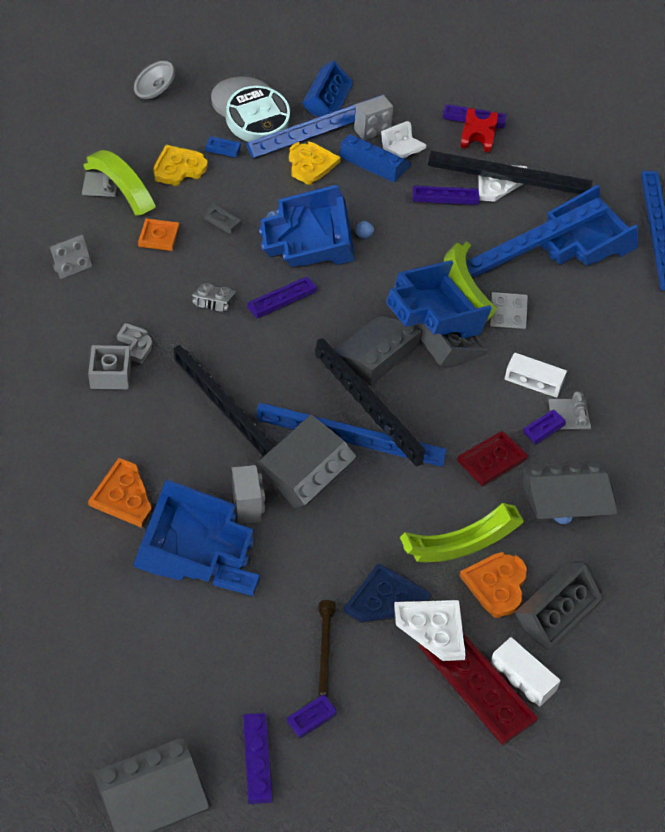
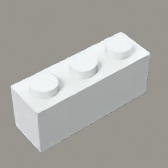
(535, 375)
(525, 672)

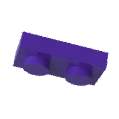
(544, 426)
(311, 716)

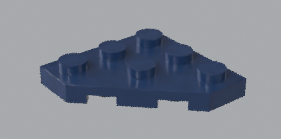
(379, 593)

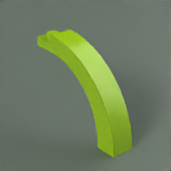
(124, 178)
(461, 277)
(466, 540)

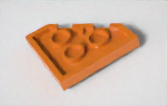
(123, 494)

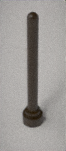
(326, 610)

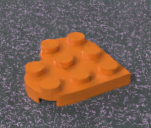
(497, 583)

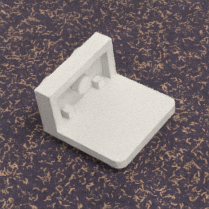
(399, 140)

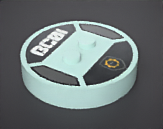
(256, 112)

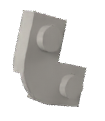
(139, 341)

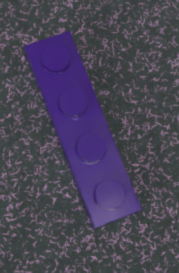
(458, 113)
(445, 195)
(281, 297)
(257, 758)

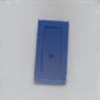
(223, 146)
(236, 580)

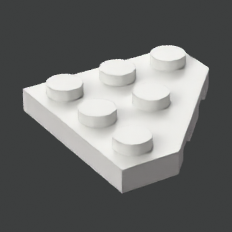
(493, 189)
(434, 626)

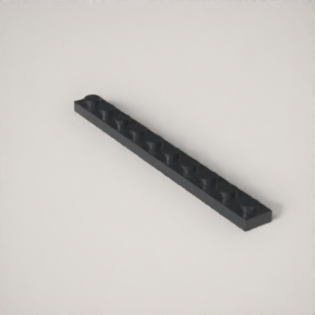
(509, 173)
(222, 401)
(370, 402)

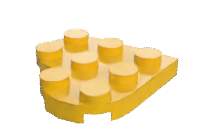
(311, 162)
(178, 163)

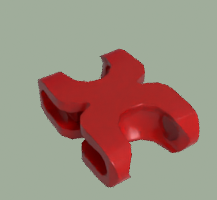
(479, 130)

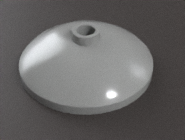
(154, 80)

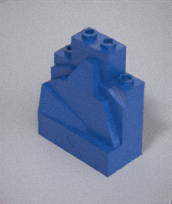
(310, 228)
(593, 239)
(433, 299)
(192, 535)

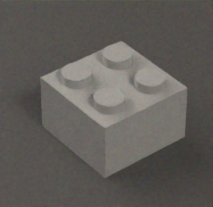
(373, 117)
(109, 367)
(247, 494)

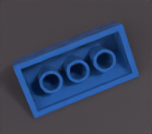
(327, 90)
(373, 158)

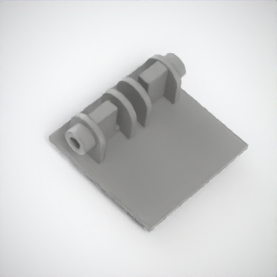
(98, 185)
(70, 256)
(219, 296)
(510, 310)
(572, 410)

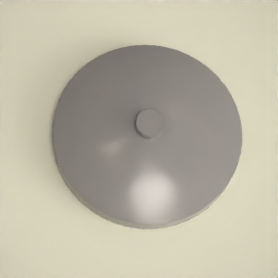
(225, 89)

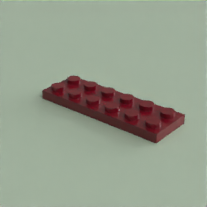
(485, 692)

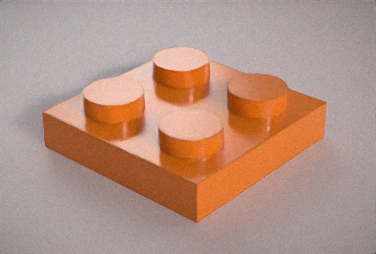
(158, 234)

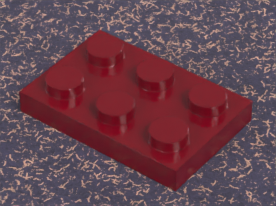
(492, 458)

